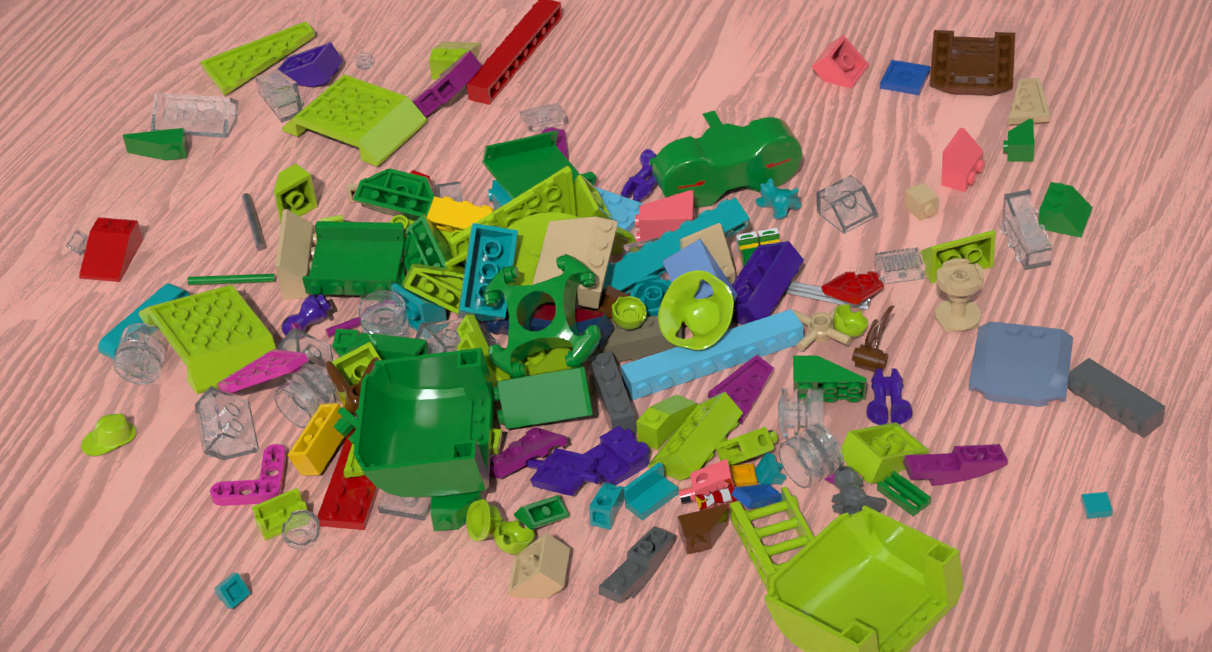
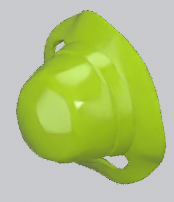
(705, 317)

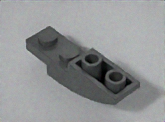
(641, 564)

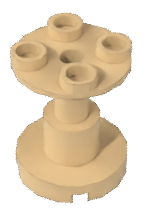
(959, 281)

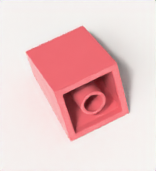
(664, 215)

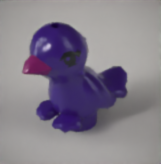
(312, 311)

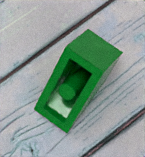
(1020, 143)
(450, 511)

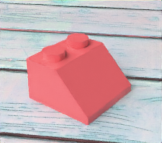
(840, 63)
(961, 161)

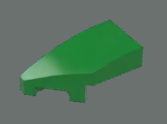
(342, 340)

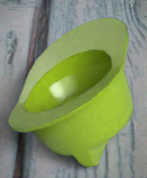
(108, 434)
(482, 520)

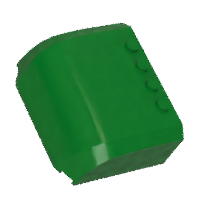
(426, 424)

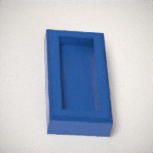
(757, 495)

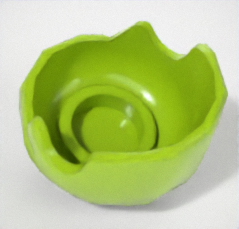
(628, 312)
(849, 322)
(512, 537)

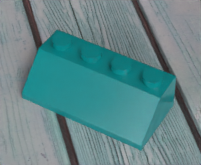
(487, 253)

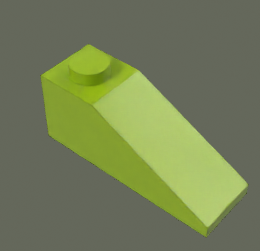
(662, 420)

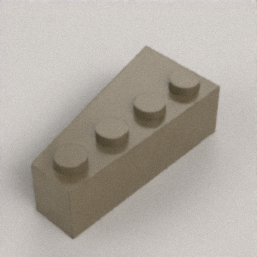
(637, 342)

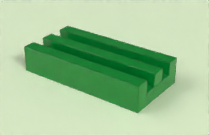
(907, 492)

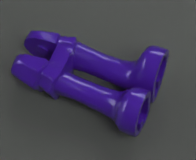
(637, 184)
(888, 386)

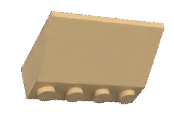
(587, 240)

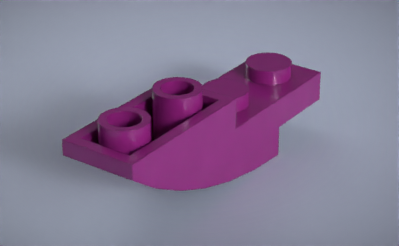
(448, 83)
(960, 465)

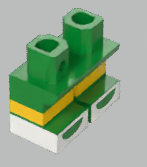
(747, 242)

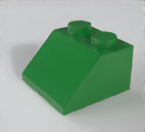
(1064, 210)

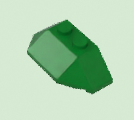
(396, 193)
(425, 245)

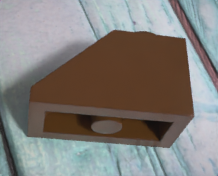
(702, 528)

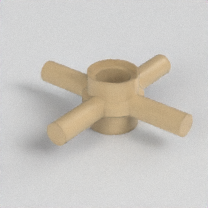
(820, 329)

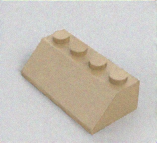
(294, 254)

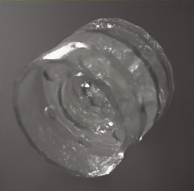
(384, 314)
(140, 354)
(303, 395)
(799, 412)
(810, 455)

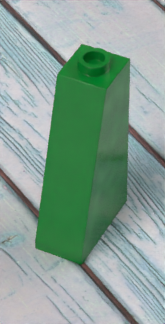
(391, 346)

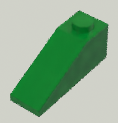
(159, 144)

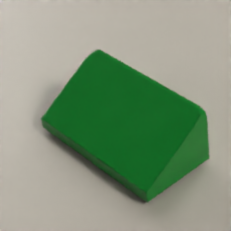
(542, 512)

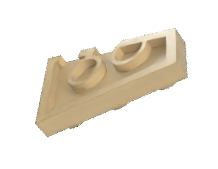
(1029, 103)

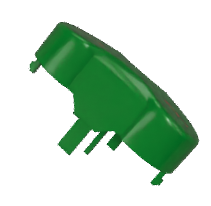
(727, 159)

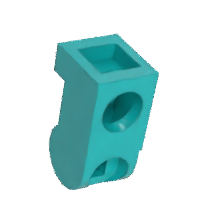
(606, 505)

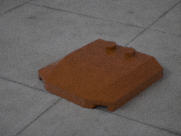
(972, 63)

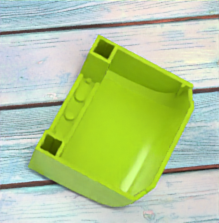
(865, 586)

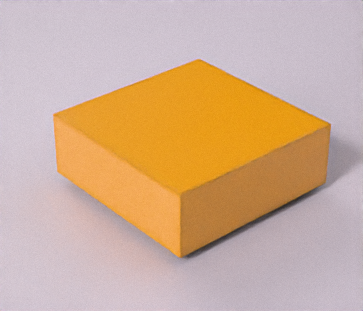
(744, 475)

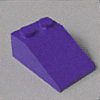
(313, 65)

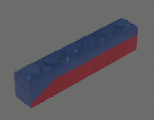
(544, 315)

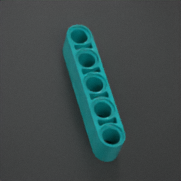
(109, 343)

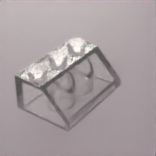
(225, 425)

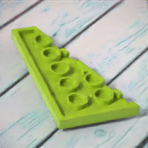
(246, 61)
(550, 195)

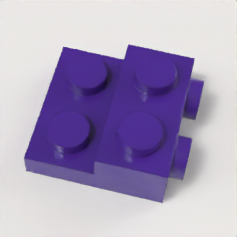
(619, 456)

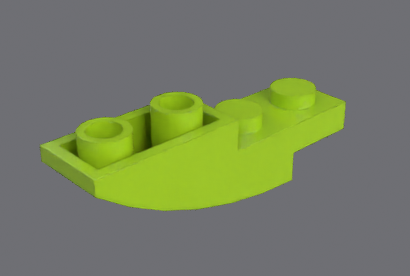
(471, 338)

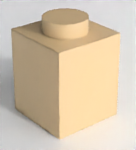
(921, 201)

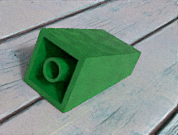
(543, 397)

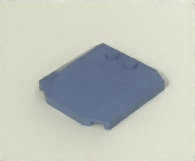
(1021, 363)

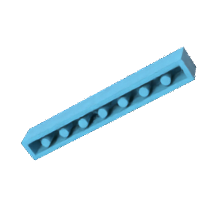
(733, 348)

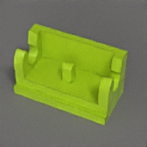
(276, 511)

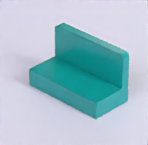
(649, 492)

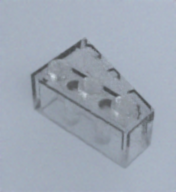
(280, 94)
(1023, 231)

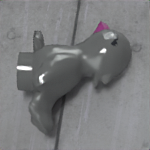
(851, 495)

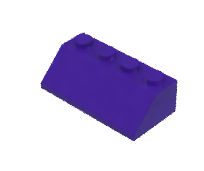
(764, 280)

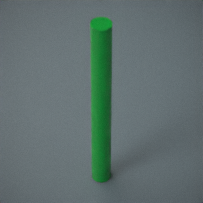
(231, 279)

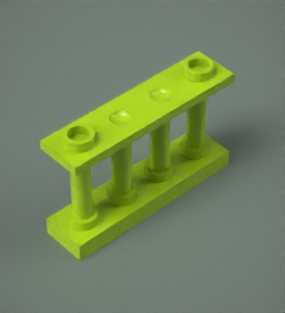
(751, 536)

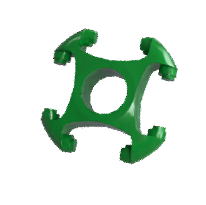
(526, 298)

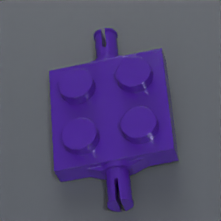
(564, 471)

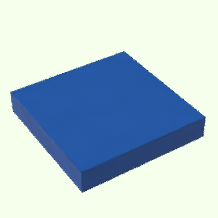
(905, 77)

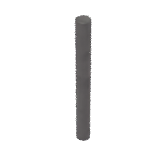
(253, 222)

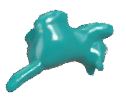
(778, 199)

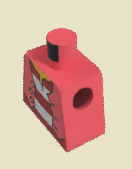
(710, 486)

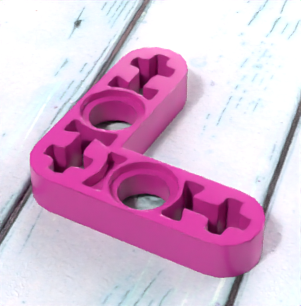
(263, 485)

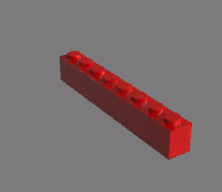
(514, 51)

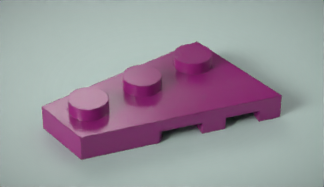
(745, 385)
(529, 446)

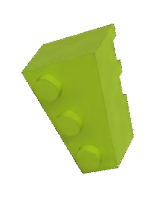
(436, 284)

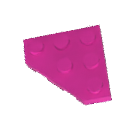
(263, 369)

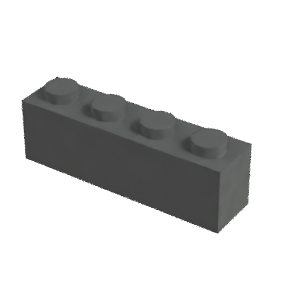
(611, 392)
(1116, 397)

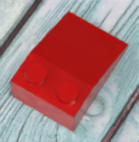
(110, 249)

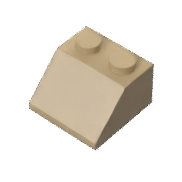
(539, 569)

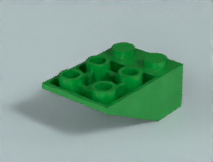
(836, 381)

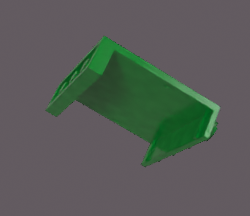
(527, 162)
(355, 257)

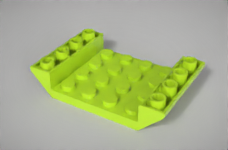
(361, 116)
(211, 334)

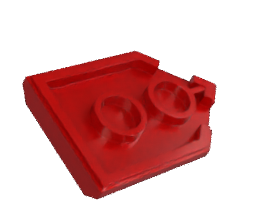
(853, 287)

